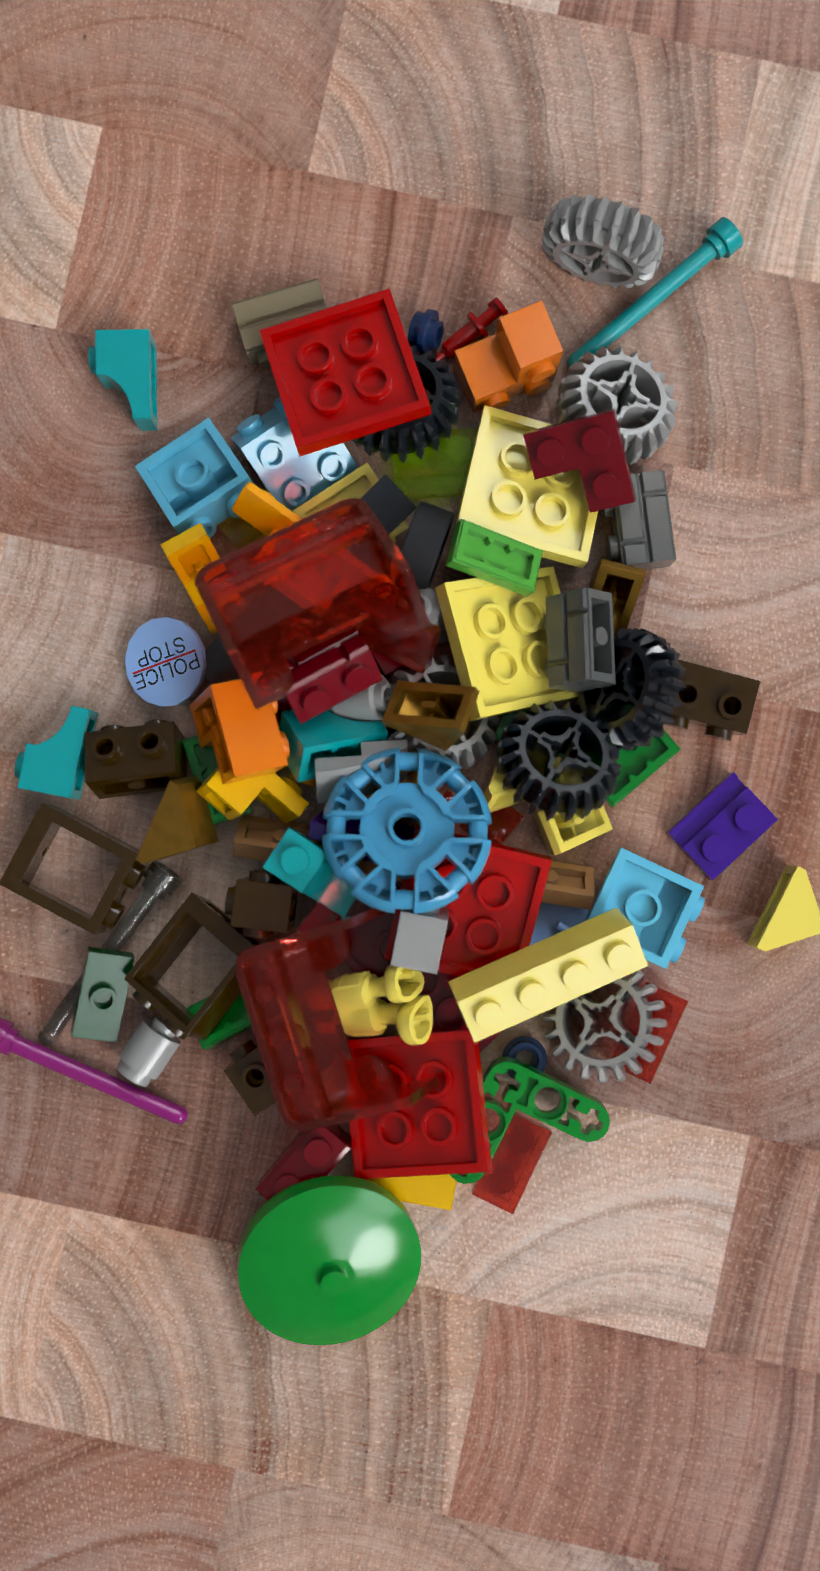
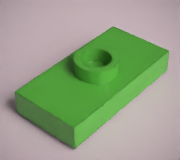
(494, 557)

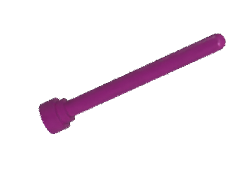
(13, 1043)

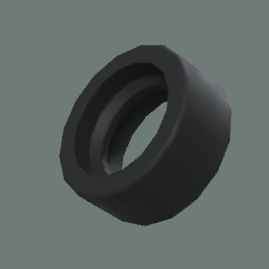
(426, 541)

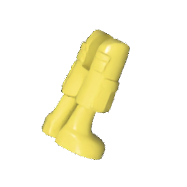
(368, 1015)

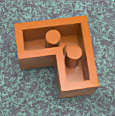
(512, 361)
(243, 738)

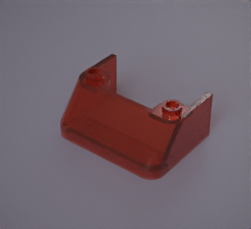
(303, 1034)

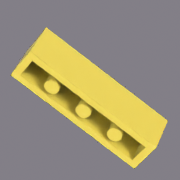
(548, 974)

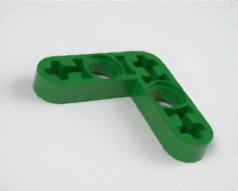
(522, 1098)

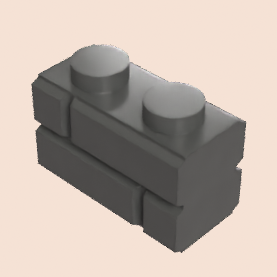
(642, 528)
(580, 640)

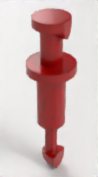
(472, 329)

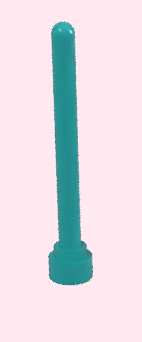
(720, 241)

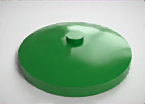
(328, 1260)

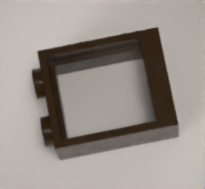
(33, 850)
(164, 950)

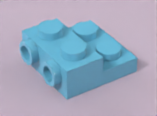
(195, 479)
(652, 901)

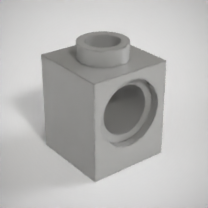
(420, 940)

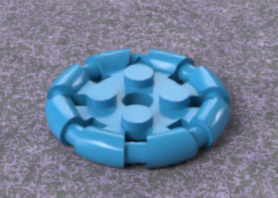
(402, 857)

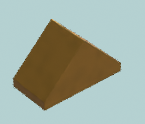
(625, 586)
(431, 711)
(179, 823)

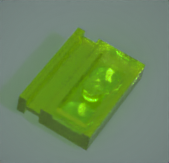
(439, 472)

